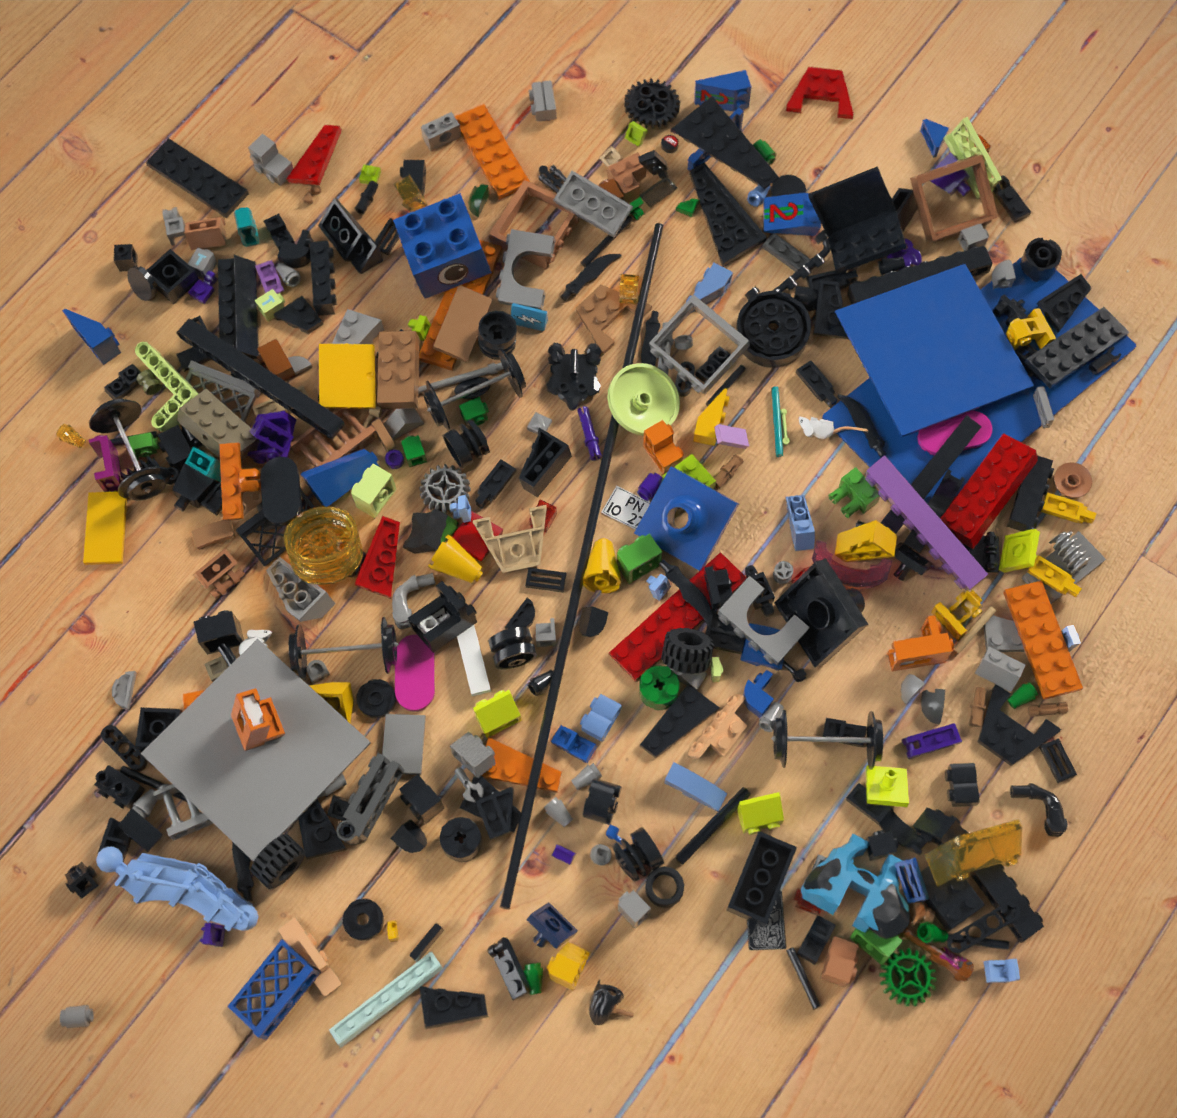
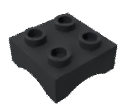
(426, 531)

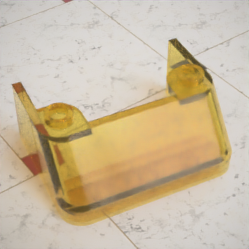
(976, 851)

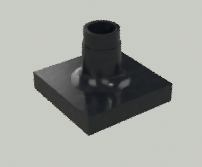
(826, 608)

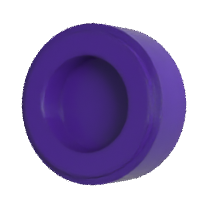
(394, 459)

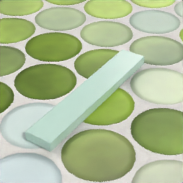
(386, 999)

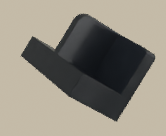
(718, 586)
(115, 838)

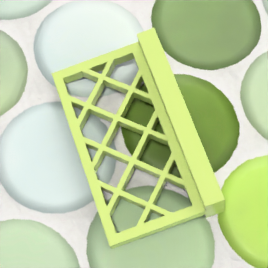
(963, 149)

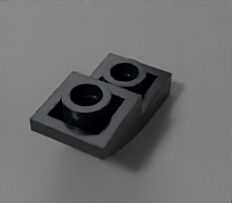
(714, 361)
(124, 383)

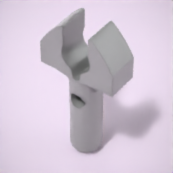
(468, 785)

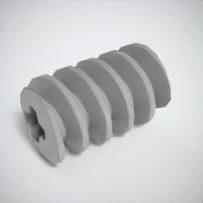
(1070, 551)

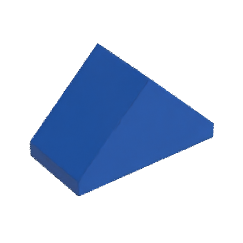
(933, 135)

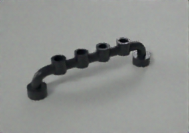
(804, 271)

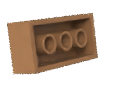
(398, 370)

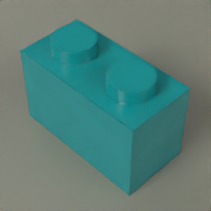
(204, 463)

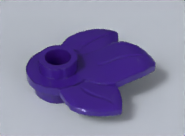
(910, 255)

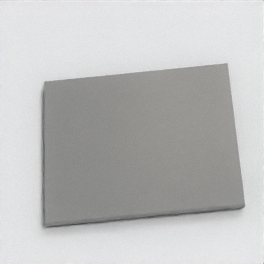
(266, 788)

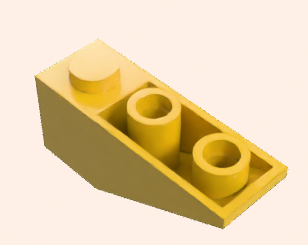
(709, 418)

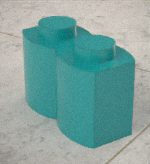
(246, 227)

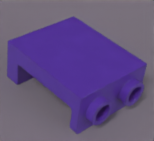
(265, 451)

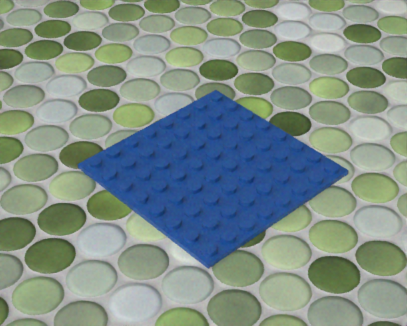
(933, 350)

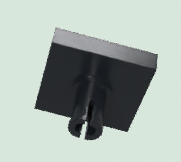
(909, 560)

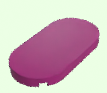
(935, 436)
(414, 674)

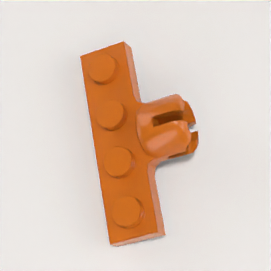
(235, 481)

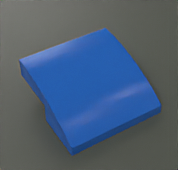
(756, 657)

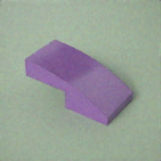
(269, 277)

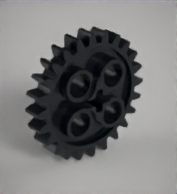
(652, 103)

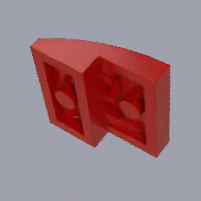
(471, 540)

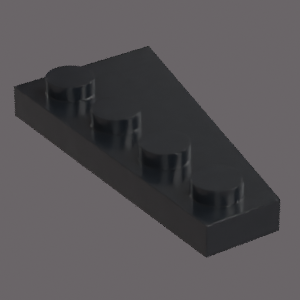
(683, 715)

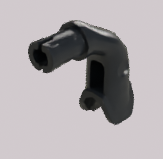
(1055, 822)

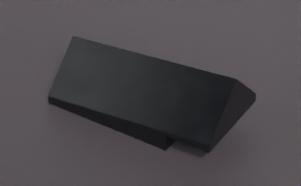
(349, 238)

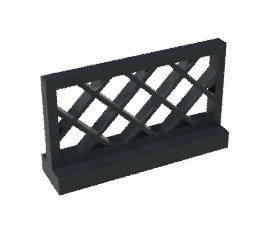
(259, 520)

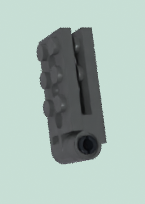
(369, 799)

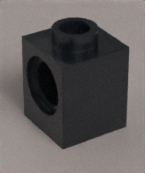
(125, 256)

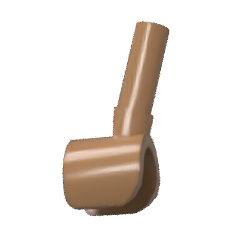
(622, 1012)

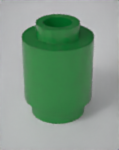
(765, 151)

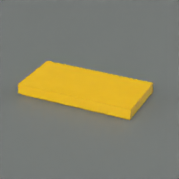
(105, 528)

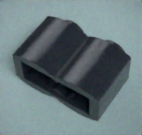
(962, 784)

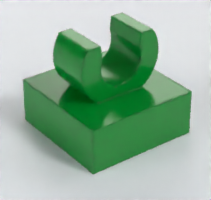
(637, 212)

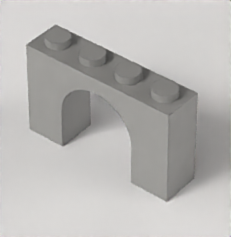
(519, 245)
(772, 646)

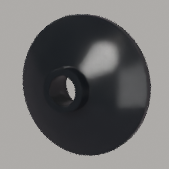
(468, 384)

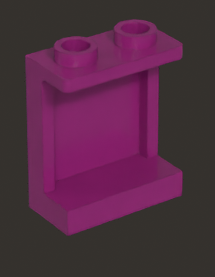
(110, 478)

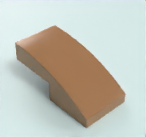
(213, 532)

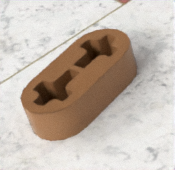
(383, 435)

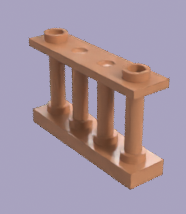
(361, 441)

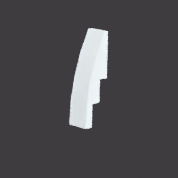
(473, 662)

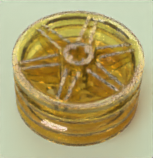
(324, 555)

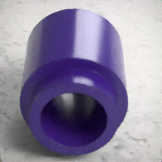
(649, 486)

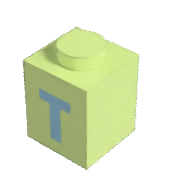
(270, 304)

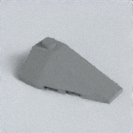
(300, 598)

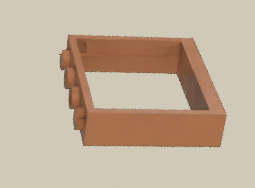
(984, 189)
(497, 233)

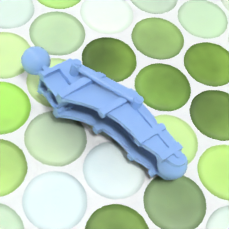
(182, 883)

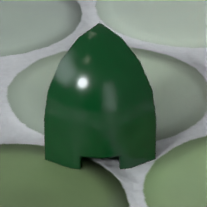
(478, 199)

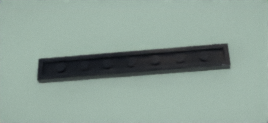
(937, 466)

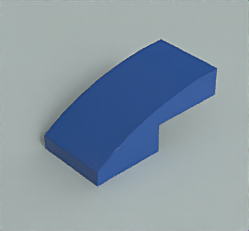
(574, 744)

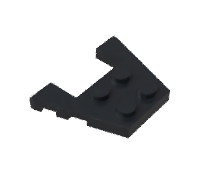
(1006, 736)

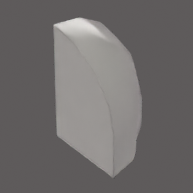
(1003, 275)
(910, 688)

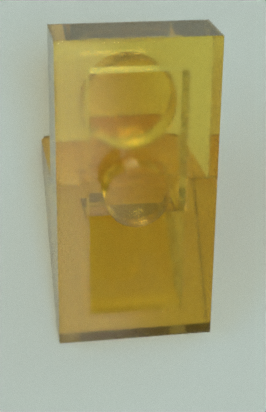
(411, 195)
(628, 288)

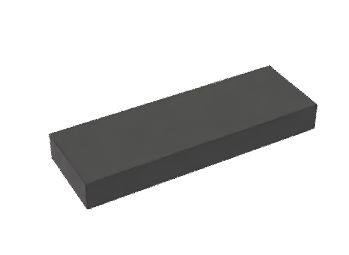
(785, 252)

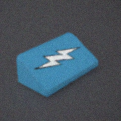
(529, 317)

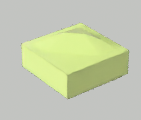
(716, 669)

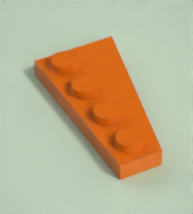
(516, 767)

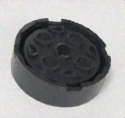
(768, 346)

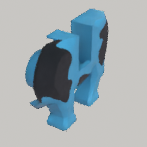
(884, 907)

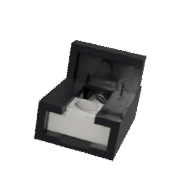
(446, 614)

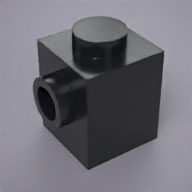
(881, 845)

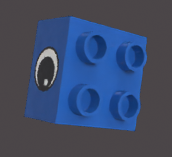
(442, 246)

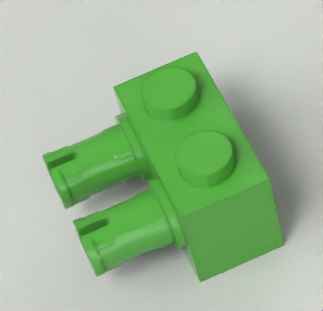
(858, 490)

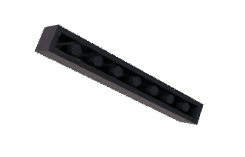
(976, 260)

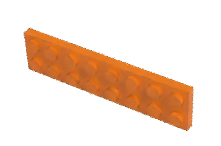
(479, 285)

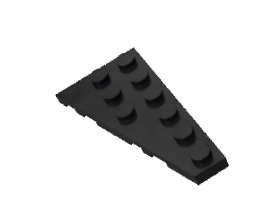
(720, 138)
(728, 222)

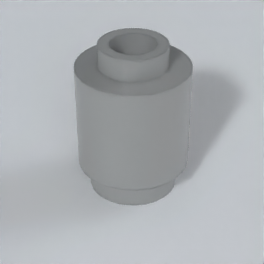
(76, 1016)

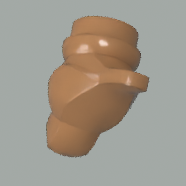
(920, 913)

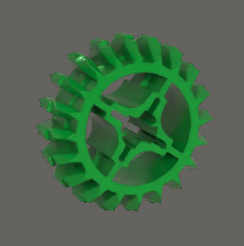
(915, 983)

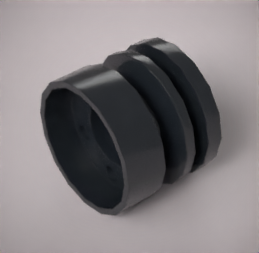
(497, 331)
(464, 444)
(639, 853)

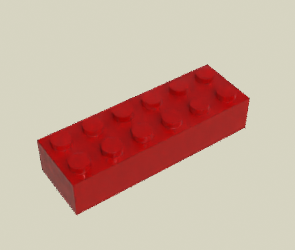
(989, 489)

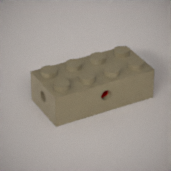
(215, 424)

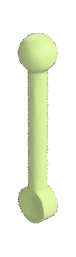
(786, 440)

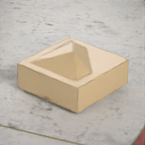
(611, 156)

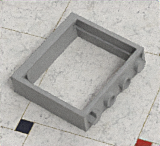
(718, 322)

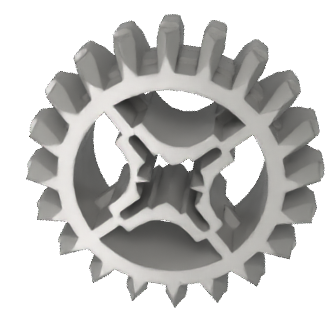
(430, 487)

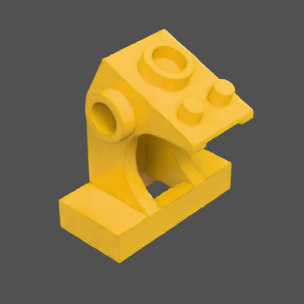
(1025, 330)
(968, 602)

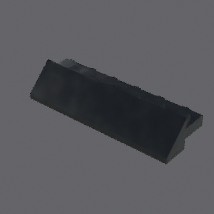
(237, 306)

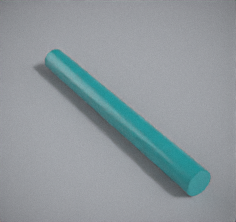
(777, 421)

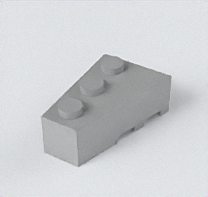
(357, 329)

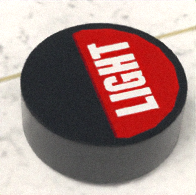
(669, 144)

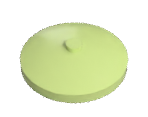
(642, 397)

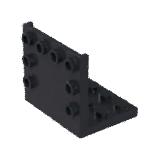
(859, 219)

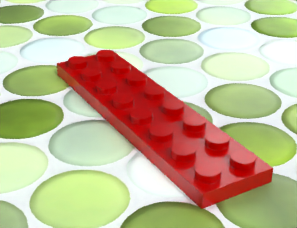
(645, 643)

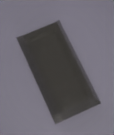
(658, 191)

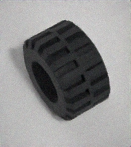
(687, 650)
(278, 861)

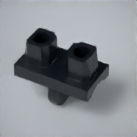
(1010, 308)

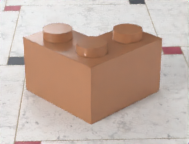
(626, 175)
(840, 962)

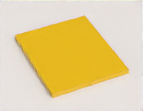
(347, 376)

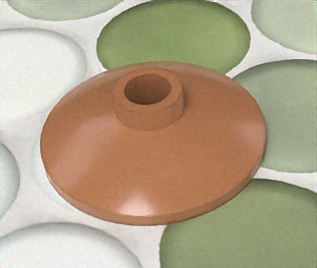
(1076, 473)

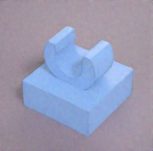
(461, 509)
(658, 586)

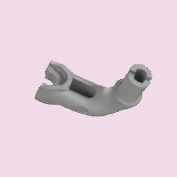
(399, 602)

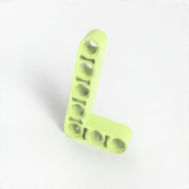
(172, 380)

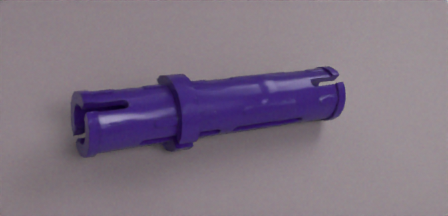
(591, 439)

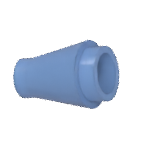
(757, 196)

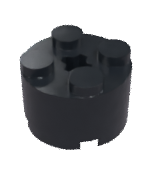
(1041, 259)
(601, 801)
(450, 835)

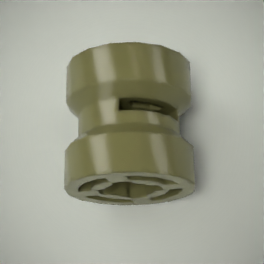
(149, 382)

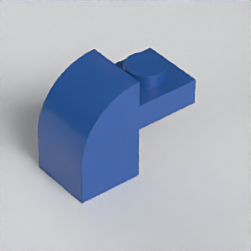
(755, 698)

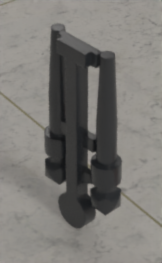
(543, 170)

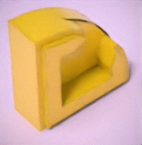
(392, 931)

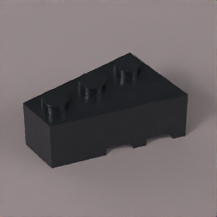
(544, 462)

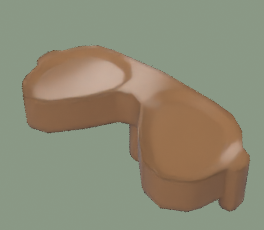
(314, 190)

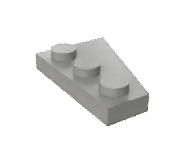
(1002, 635)

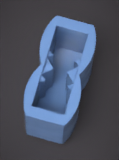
(601, 717)

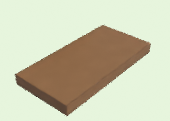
(462, 323)

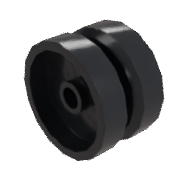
(512, 648)

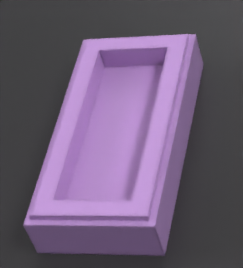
(731, 436)

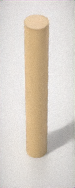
(974, 630)

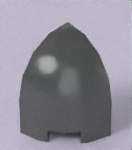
(933, 705)

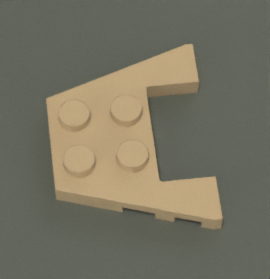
(518, 548)

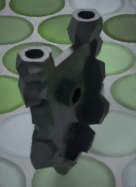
(573, 374)

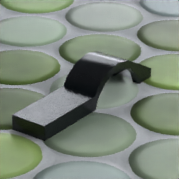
(939, 504)
(888, 821)

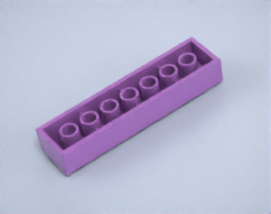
(925, 523)

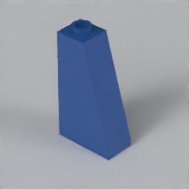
(339, 476)

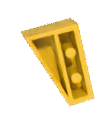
(866, 542)
(568, 965)

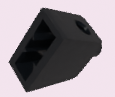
(191, 487)

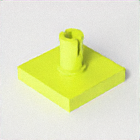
(1019, 550)
(887, 786)

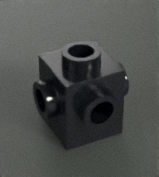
(81, 879)

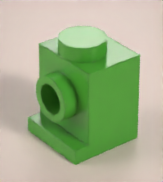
(144, 445)

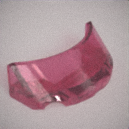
(850, 577)

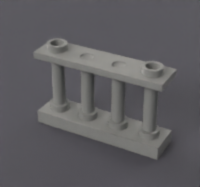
(180, 828)

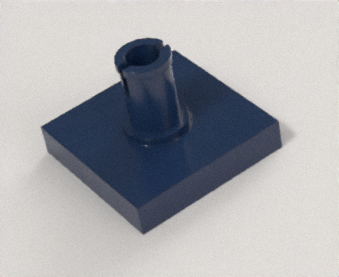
(551, 926)

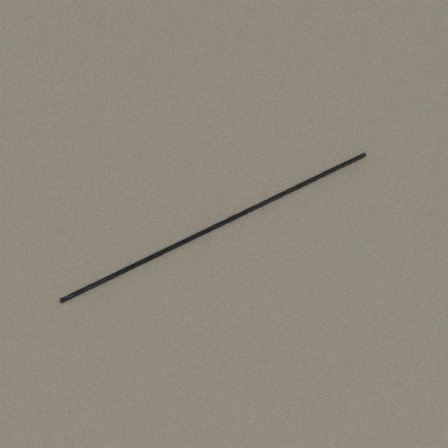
(576, 590)

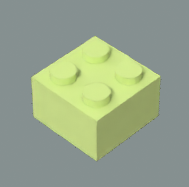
(373, 490)

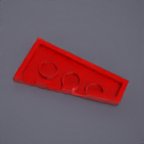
(316, 158)
(379, 564)

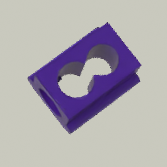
(564, 854)

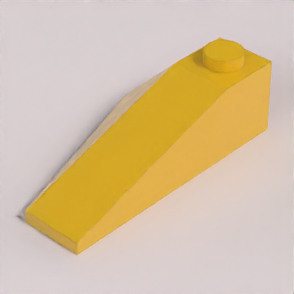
(337, 695)

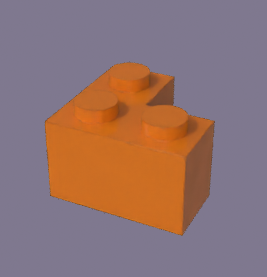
(660, 446)

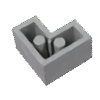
(269, 161)

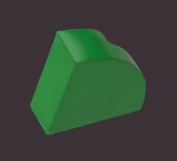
(687, 207)

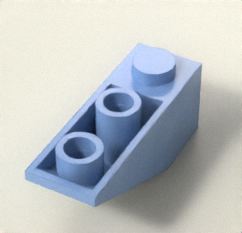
(713, 285)
(800, 523)

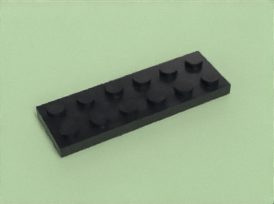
(197, 178)
(1076, 347)

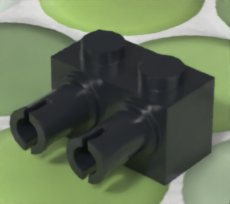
(118, 786)

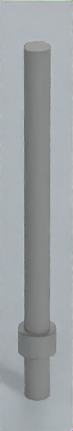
(491, 369)

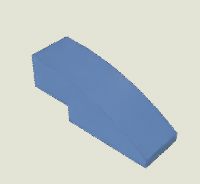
(695, 787)

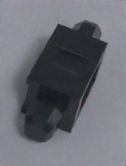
(767, 600)

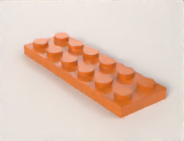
(491, 151)
(1042, 640)

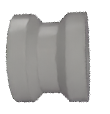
(171, 213)
(785, 569)

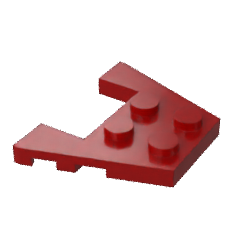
(825, 86)

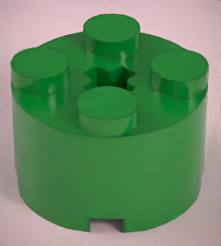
(662, 677)

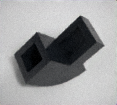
(296, 254)

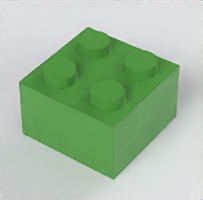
(639, 558)

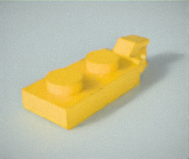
(1067, 509)
(1054, 577)

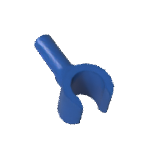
(612, 832)

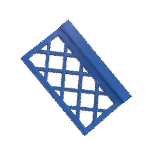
(285, 1002)

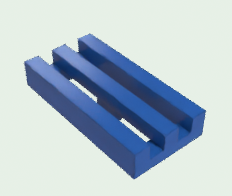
(918, 877)

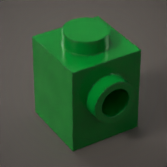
(474, 410)

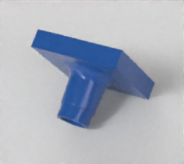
(707, 518)

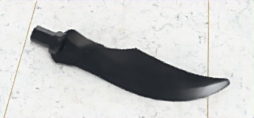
(588, 274)
(652, 329)
(863, 420)
(689, 591)
(242, 866)

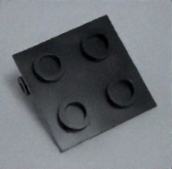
(987, 552)

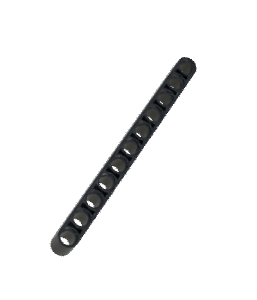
(260, 378)

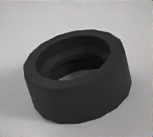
(664, 902)

